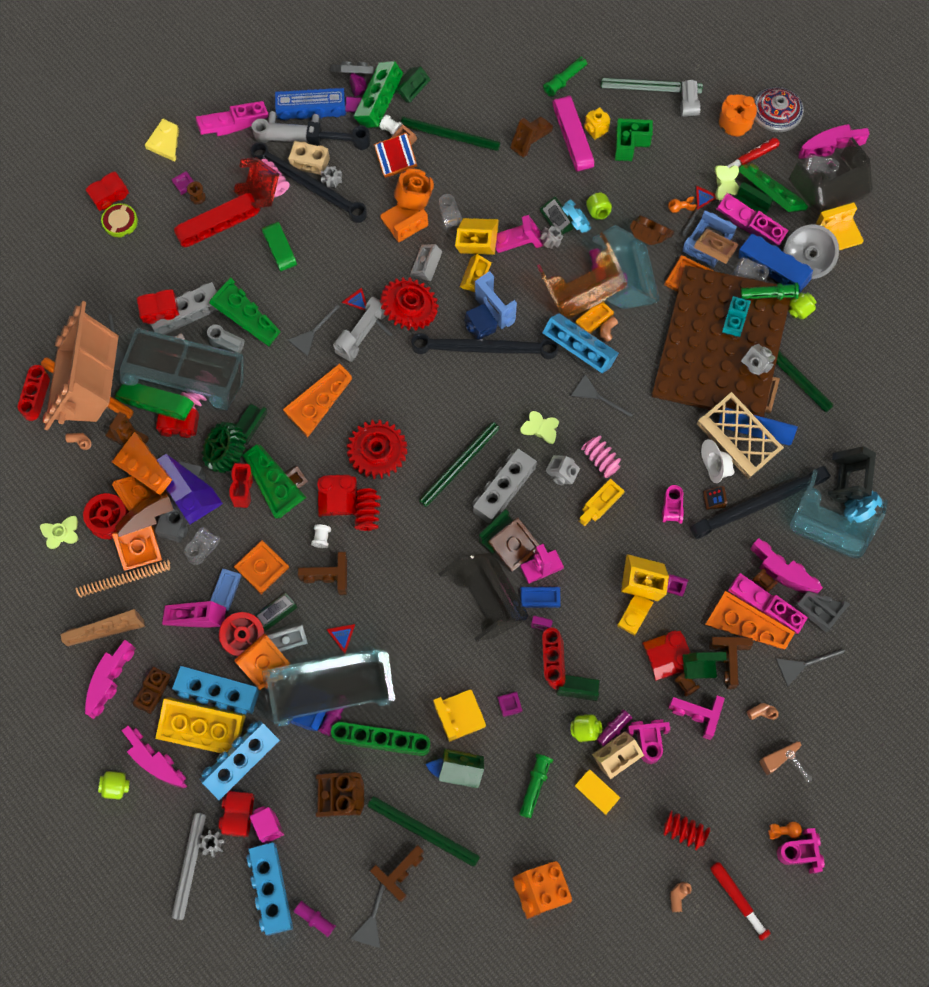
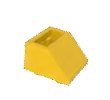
(477, 236)
(644, 578)

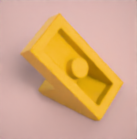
(635, 614)

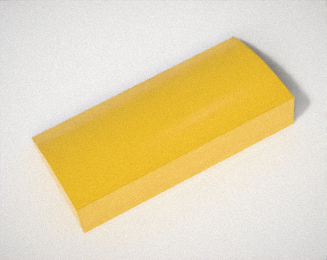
(199, 725)

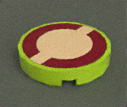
(119, 220)

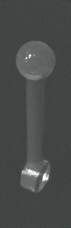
(791, 755)

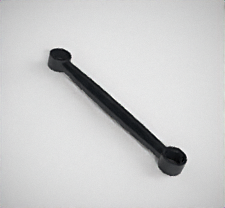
(311, 183)
(484, 346)
(753, 505)

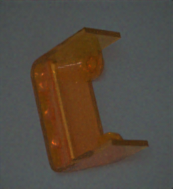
(590, 288)

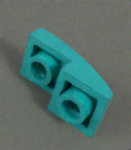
(736, 316)

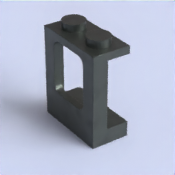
(851, 461)

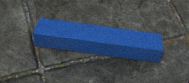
(782, 432)

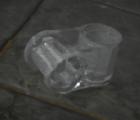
(820, 164)
(450, 214)
(751, 270)
(202, 542)

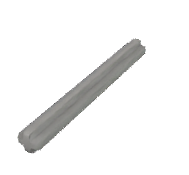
(188, 866)

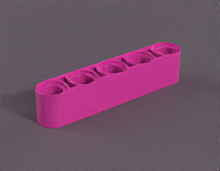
(573, 133)

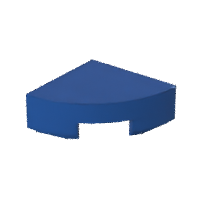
(435, 767)

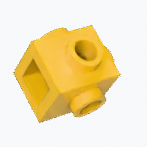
(597, 123)

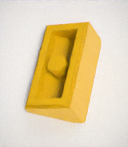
(476, 268)
(597, 792)

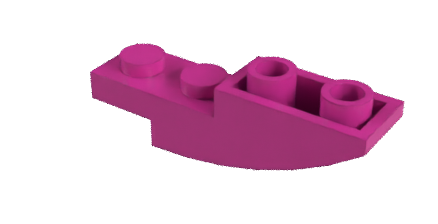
(236, 119)
(826, 142)
(751, 221)
(791, 575)
(766, 603)
(102, 684)
(157, 765)

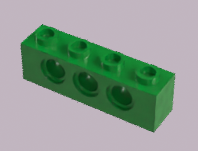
(378, 94)

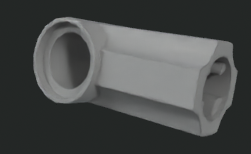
(690, 104)
(225, 340)

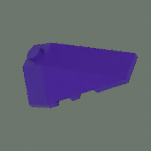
(188, 491)

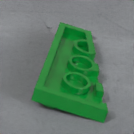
(273, 482)

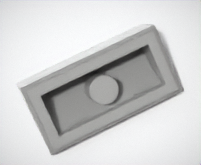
(426, 262)
(288, 636)

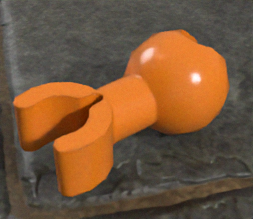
(675, 205)
(792, 829)

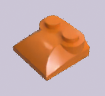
(137, 548)

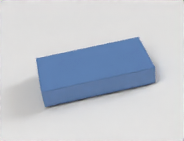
(226, 588)

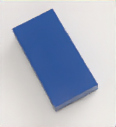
(540, 597)

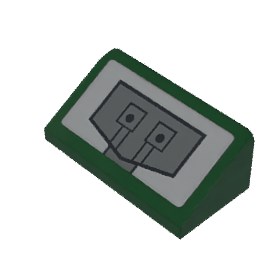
(556, 216)
(276, 611)

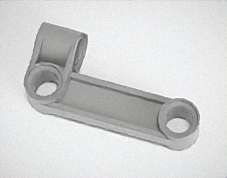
(347, 342)

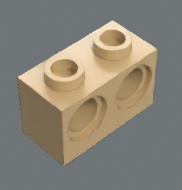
(309, 157)
(618, 754)

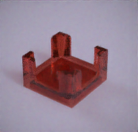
(260, 182)

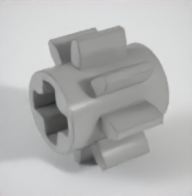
(331, 176)
(551, 237)
(207, 848)

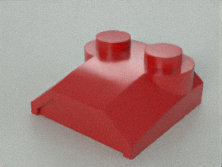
(337, 495)
(666, 654)

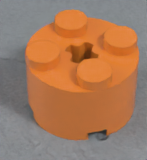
(737, 114)
(413, 189)

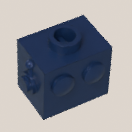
(480, 322)

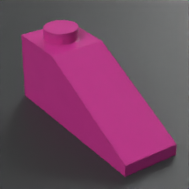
(196, 614)

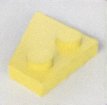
(164, 140)

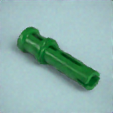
(559, 80)
(779, 292)
(537, 776)

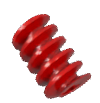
(366, 509)
(686, 831)

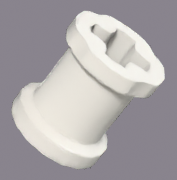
(389, 124)
(321, 536)

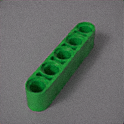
(155, 400)
(373, 732)

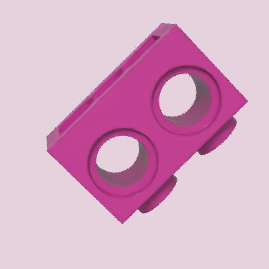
(266, 824)

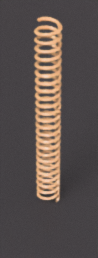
(124, 581)

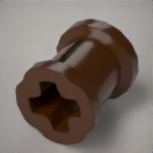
(191, 189)
(765, 580)
(687, 685)

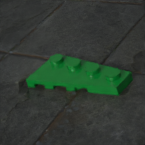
(773, 189)
(238, 308)

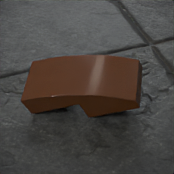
(152, 690)

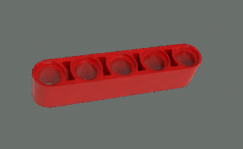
(216, 220)

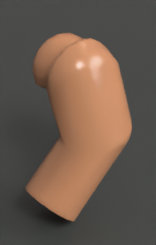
(605, 329)
(81, 439)
(763, 710)
(678, 894)

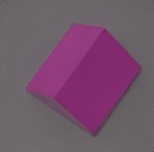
(357, 84)
(352, 103)
(676, 585)

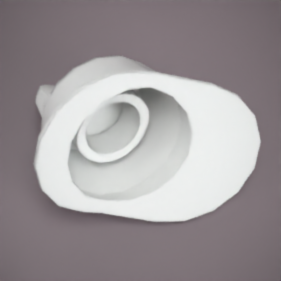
(717, 462)

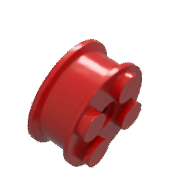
(103, 514)
(232, 625)

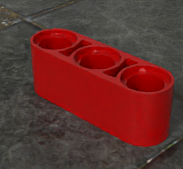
(36, 400)
(553, 649)

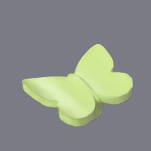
(726, 181)
(540, 427)
(60, 532)

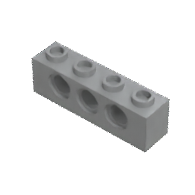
(193, 312)
(490, 511)

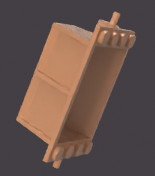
(81, 370)

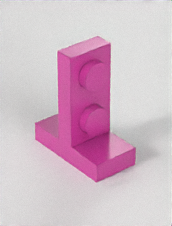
(519, 236)
(542, 564)
(699, 713)

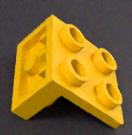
(841, 224)
(459, 715)

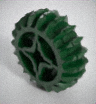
(223, 447)

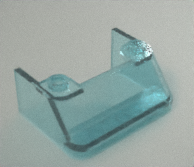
(635, 262)
(832, 528)

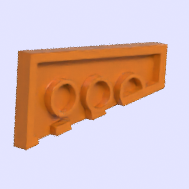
(315, 402)
(142, 464)
(745, 621)

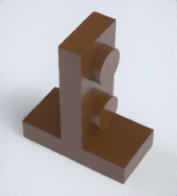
(529, 133)
(122, 430)
(328, 574)
(730, 645)
(399, 873)

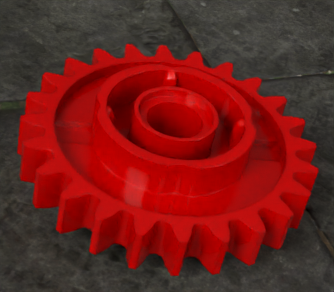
(409, 303)
(373, 436)

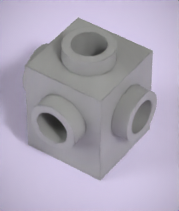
(758, 359)
(562, 469)

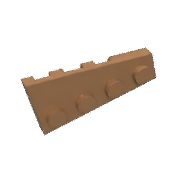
(117, 624)

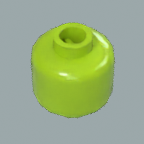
(599, 206)
(802, 306)
(586, 728)
(113, 785)

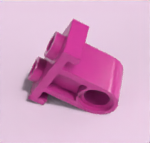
(649, 737)
(804, 851)

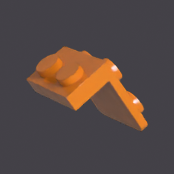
(404, 221)
(542, 889)

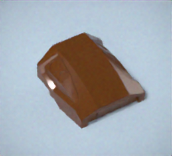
(650, 231)
(340, 794)

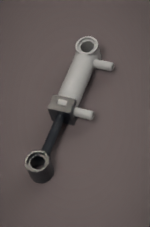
(310, 133)

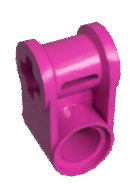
(673, 508)

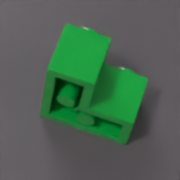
(631, 134)

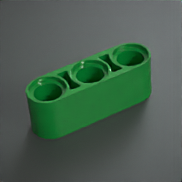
(279, 246)

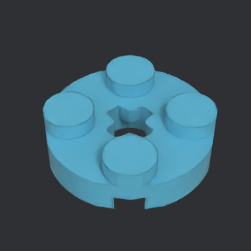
(579, 221)
(862, 509)

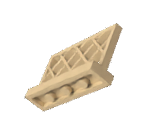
(726, 445)

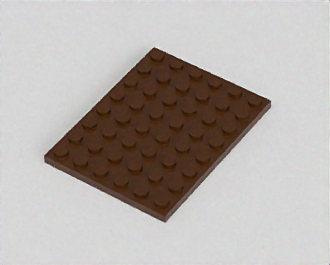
(704, 363)

